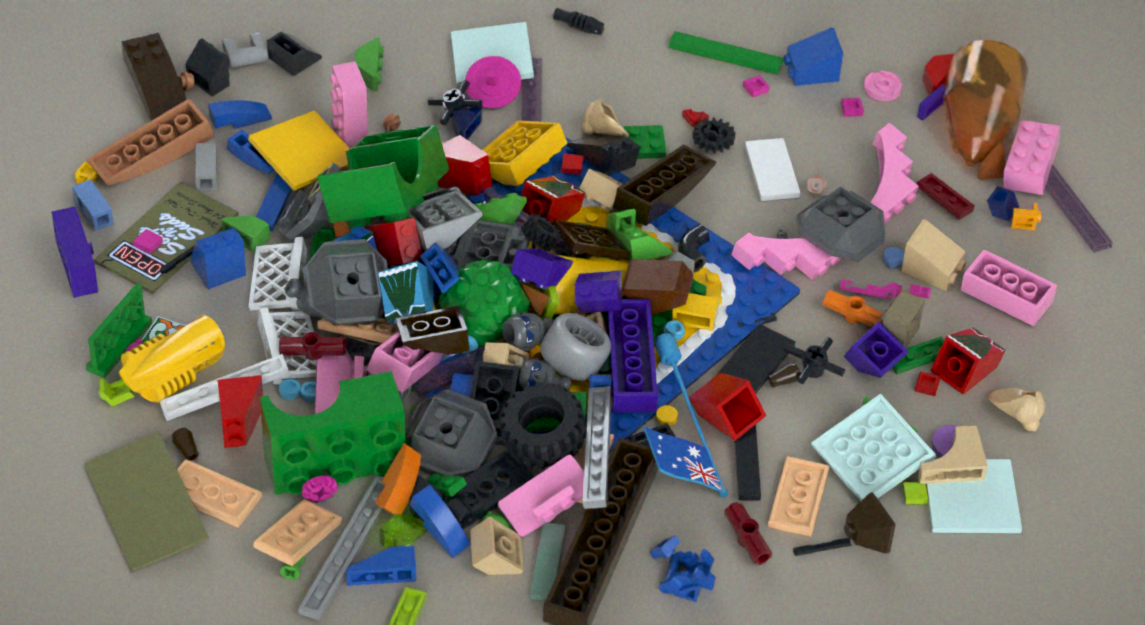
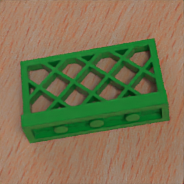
(117, 332)

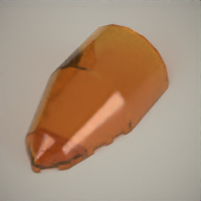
(983, 97)

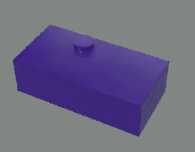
(75, 252)

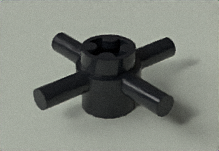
(454, 100)
(815, 361)

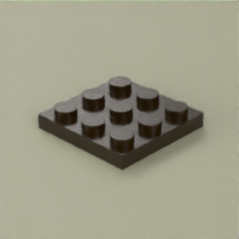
(592, 240)

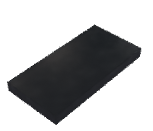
(758, 356)

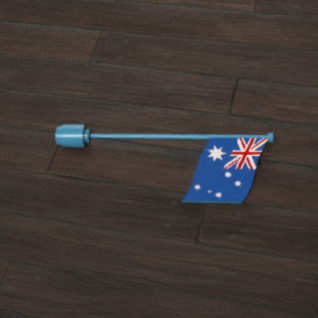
(677, 455)

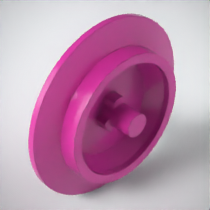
(493, 81)

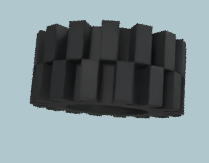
(541, 232)

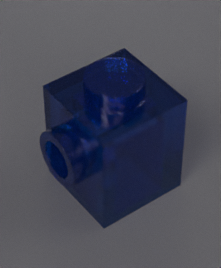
(1002, 203)

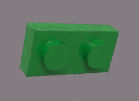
(447, 483)

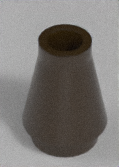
(784, 375)
(185, 443)

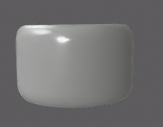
(575, 346)

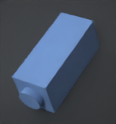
(92, 205)

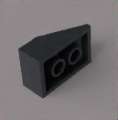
(607, 152)
(494, 386)

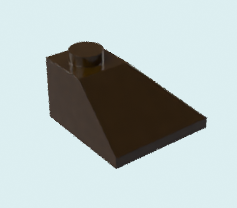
(870, 525)

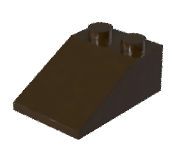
(435, 331)

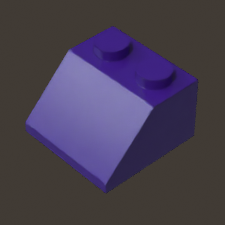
(540, 267)
(599, 291)
(875, 352)

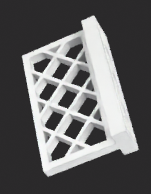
(295, 260)
(269, 332)

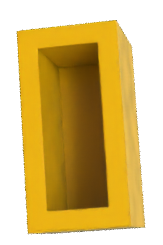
(698, 312)

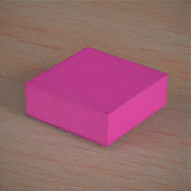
(756, 86)
(852, 107)
(148, 241)

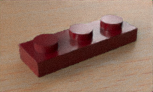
(945, 196)

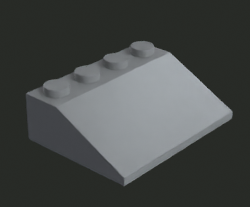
(443, 219)

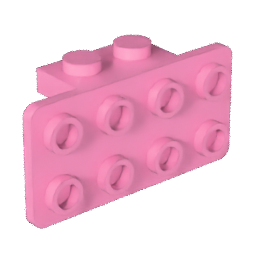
(329, 373)
(544, 496)

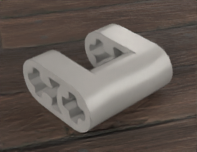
(245, 56)

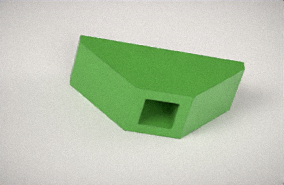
(369, 62)
(502, 210)

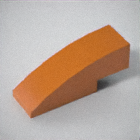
(399, 481)

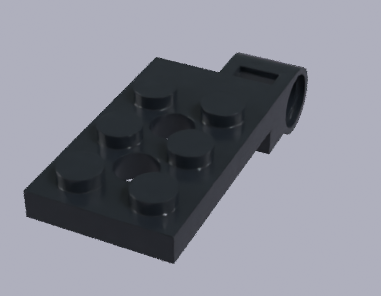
(474, 503)

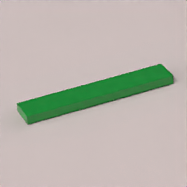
(726, 52)

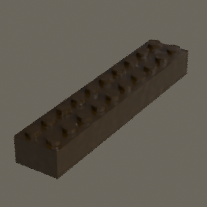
(601, 538)

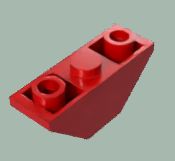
(936, 72)

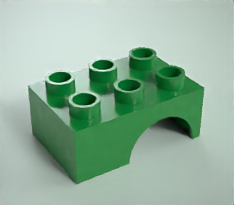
(385, 176)
(345, 441)

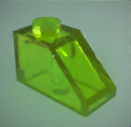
(401, 531)

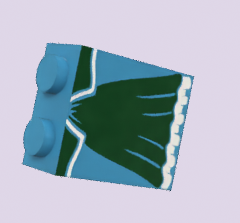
(406, 291)

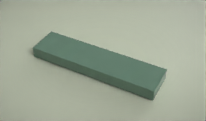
(547, 560)

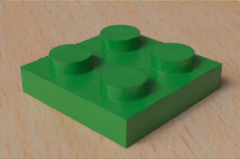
(650, 139)

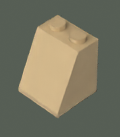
(933, 257)

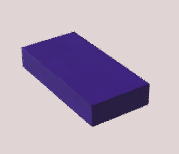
(931, 103)

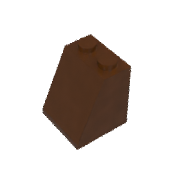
(660, 281)

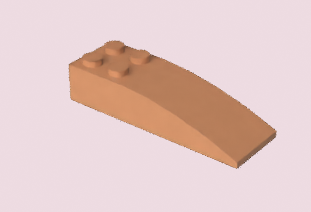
(153, 144)

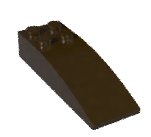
(153, 74)
(663, 184)

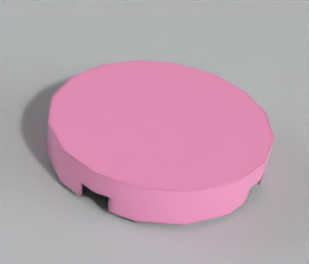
(882, 86)

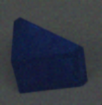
(466, 121)

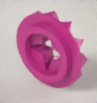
(312, 491)

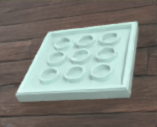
(504, 41)
(873, 449)
(978, 504)

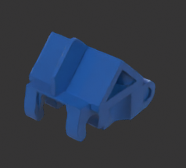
(690, 582)

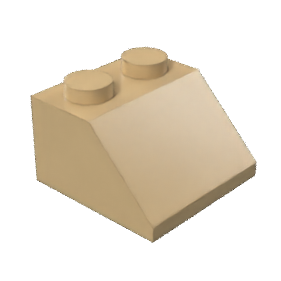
(600, 188)
(496, 548)

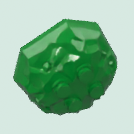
(486, 299)

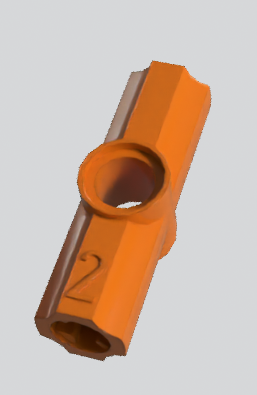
(852, 308)

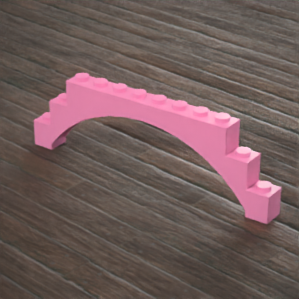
(891, 196)

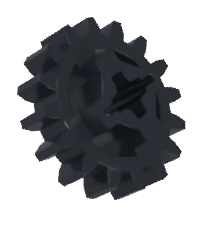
(713, 135)

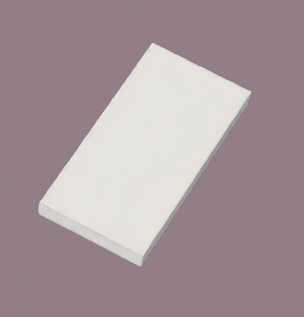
(772, 169)

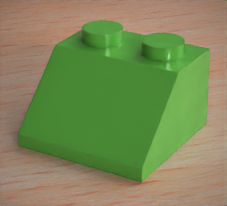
(641, 244)

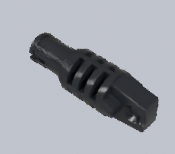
(579, 21)

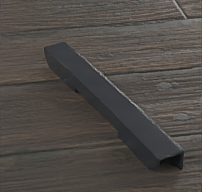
(172, 264)
(839, 543)

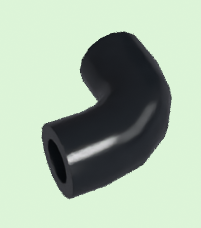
(691, 242)

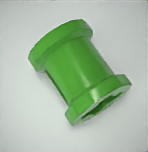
(292, 572)

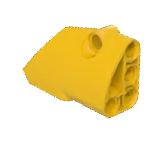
(566, 286)

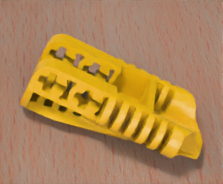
(172, 361)

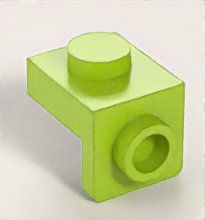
(115, 392)

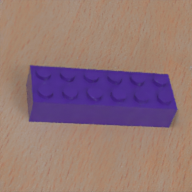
(632, 357)

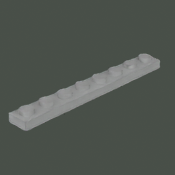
(597, 447)
(343, 554)

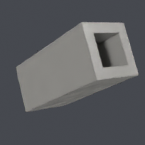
(206, 167)

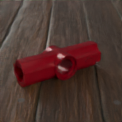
(312, 346)
(748, 533)

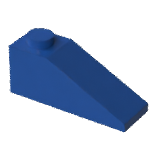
(441, 266)
(388, 566)

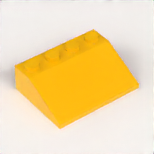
(523, 150)

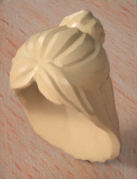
(602, 120)
(1021, 405)

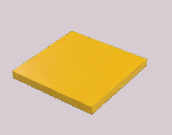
(301, 148)

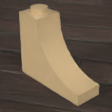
(962, 463)

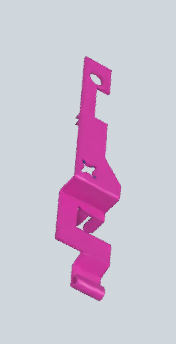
(882, 291)

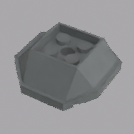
(305, 210)
(842, 225)
(487, 242)
(331, 293)
(461, 449)

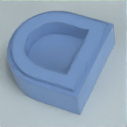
(893, 257)

